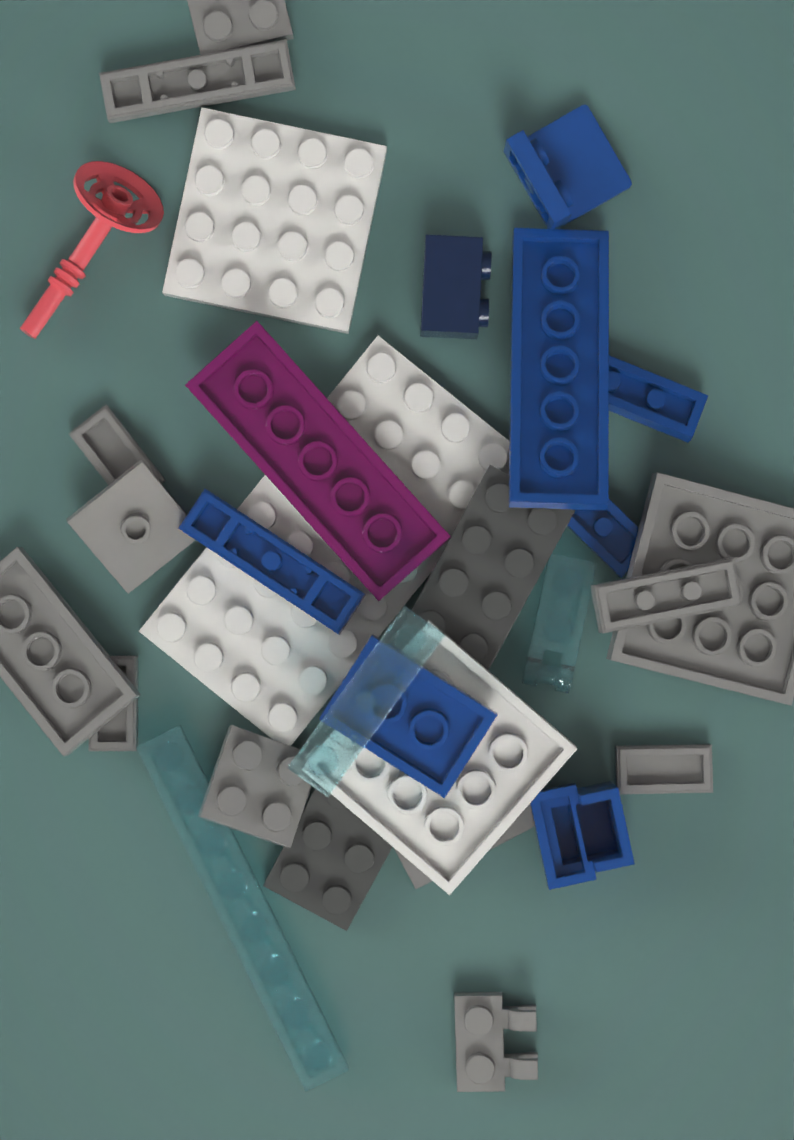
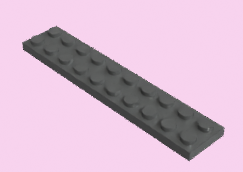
(473, 600)

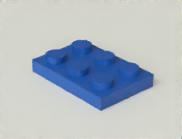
(428, 728)

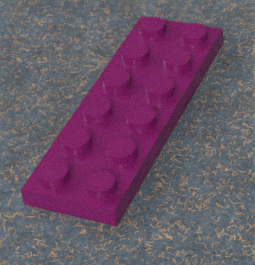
(317, 460)

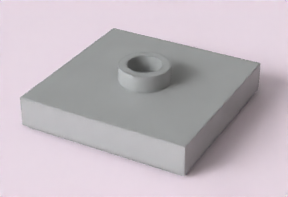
(132, 526)

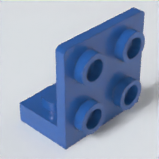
(567, 167)

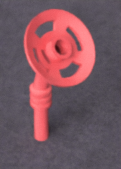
(109, 213)

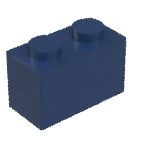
(454, 287)

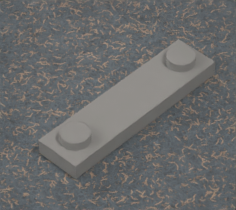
(197, 81)

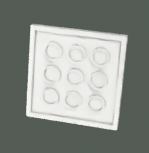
(274, 220)
(496, 785)

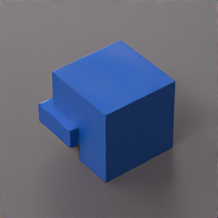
(580, 832)

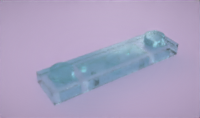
(366, 701)

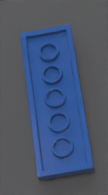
(559, 369)

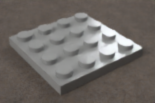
(730, 648)

